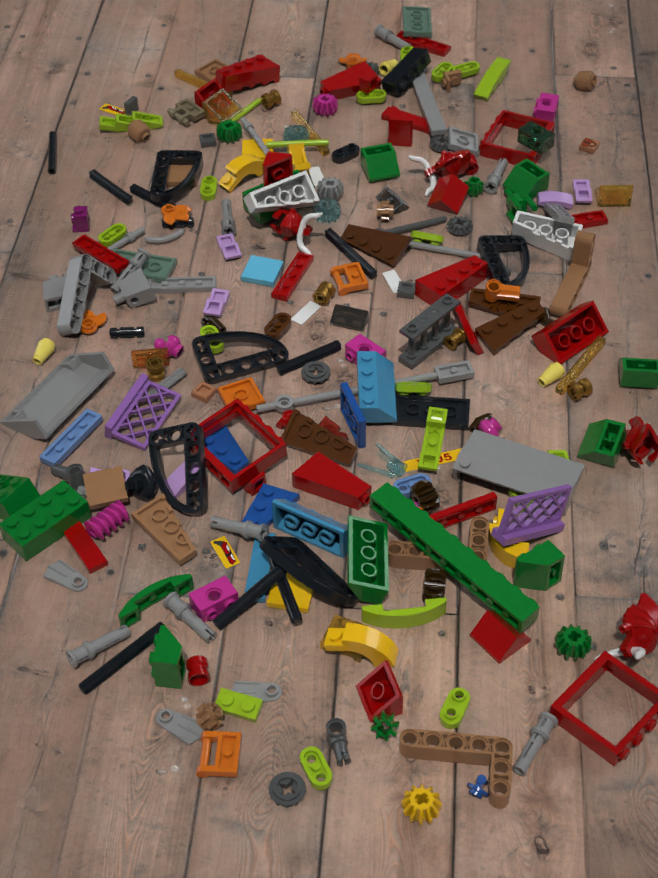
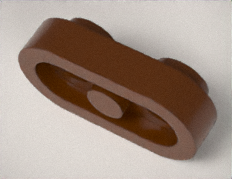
(278, 325)

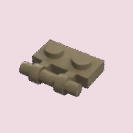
(188, 109)

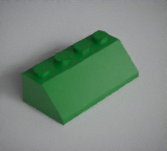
(367, 559)

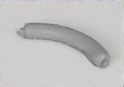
(157, 240)

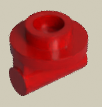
(284, 419)

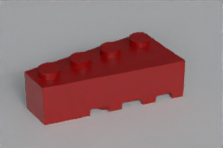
(248, 73)
(453, 280)

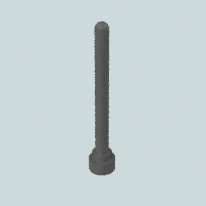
(417, 225)

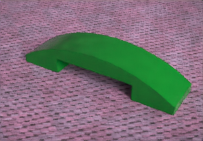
(153, 594)

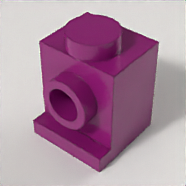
(80, 219)

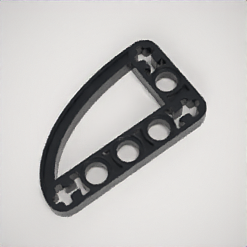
(189, 157)
(510, 243)
(237, 336)
(190, 460)
(324, 579)

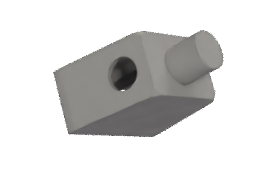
(134, 290)
(53, 292)

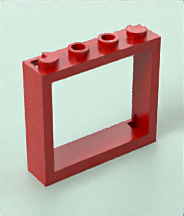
(515, 121)
(254, 421)
(587, 735)

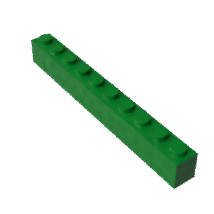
(455, 557)

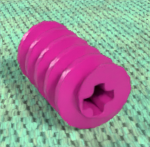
(106, 520)

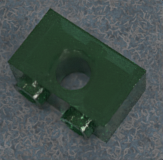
(536, 137)

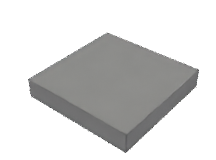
(462, 140)

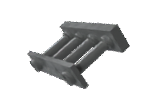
(432, 341)

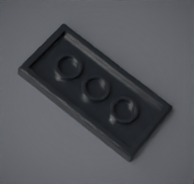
(413, 411)

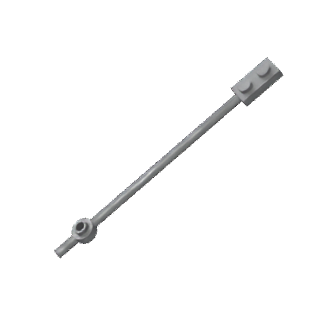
(443, 374)

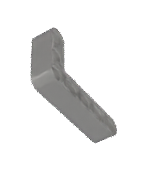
(79, 273)

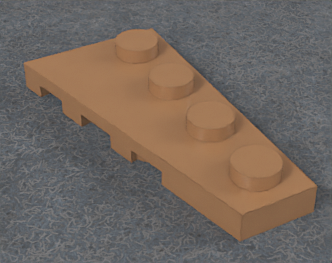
(162, 525)

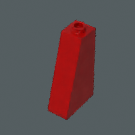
(346, 82)
(331, 481)

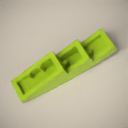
(492, 78)
(122, 121)

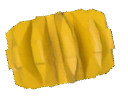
(421, 804)

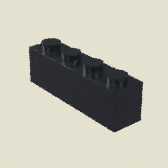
(406, 71)

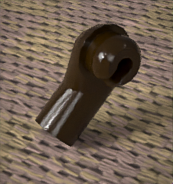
(546, 320)
(213, 321)
(476, 422)

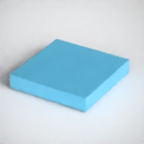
(262, 270)

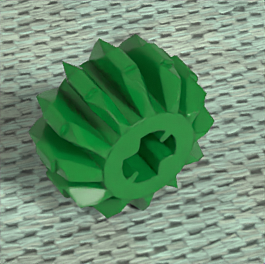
(229, 131)
(573, 642)

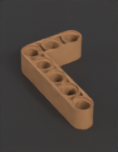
(576, 274)
(407, 556)
(465, 755)

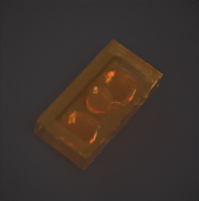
(140, 356)

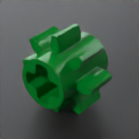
(475, 186)
(381, 731)

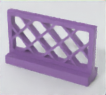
(127, 407)
(533, 526)

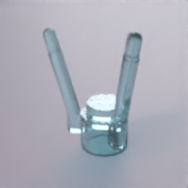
(395, 465)

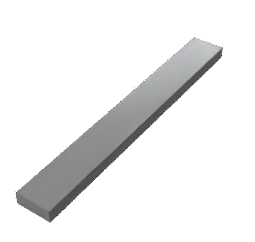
(428, 105)

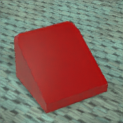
(368, 83)
(255, 484)

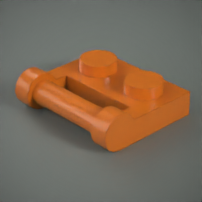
(354, 275)
(226, 754)

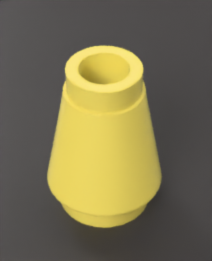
(386, 66)
(43, 351)
(551, 374)

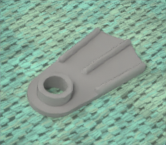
(65, 576)
(258, 690)
(180, 726)

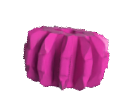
(325, 105)

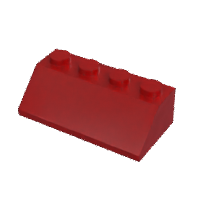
(570, 332)

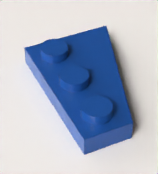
(226, 449)
(261, 507)

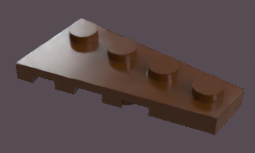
(377, 243)
(501, 306)
(504, 328)
(310, 437)

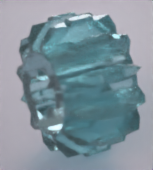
(295, 132)
(330, 209)

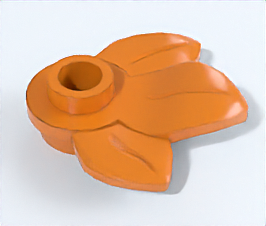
(352, 59)
(172, 213)
(91, 321)

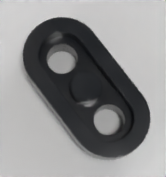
(345, 153)

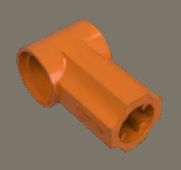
(495, 290)

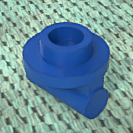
(477, 790)

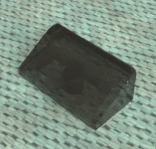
(388, 195)
(349, 317)

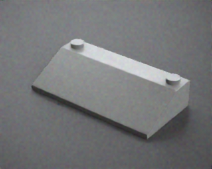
(58, 394)
(515, 465)

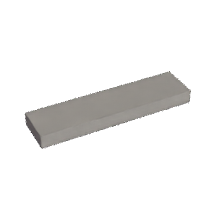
(559, 213)
(184, 284)

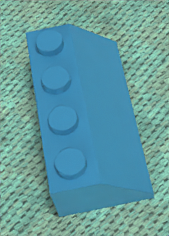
(376, 387)
(310, 526)

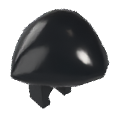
(142, 483)

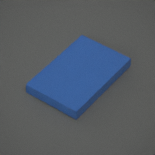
(353, 415)

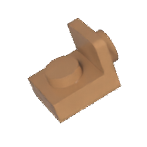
(451, 79)

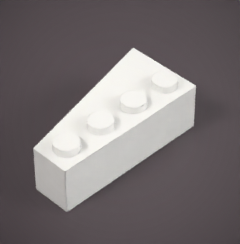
(288, 193)
(546, 233)

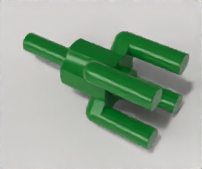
(516, 204)

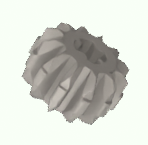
(330, 188)

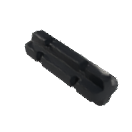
(178, 223)
(127, 332)

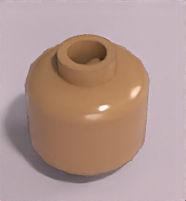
(585, 80)
(138, 131)

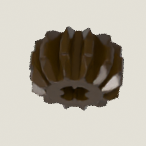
(425, 495)
(434, 583)

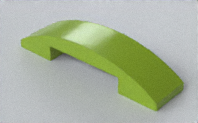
(433, 439)
(403, 618)

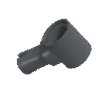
(71, 474)
(338, 741)

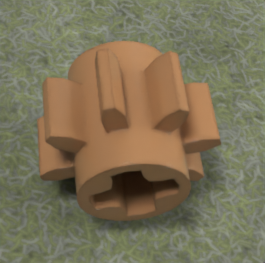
(384, 210)
(209, 716)

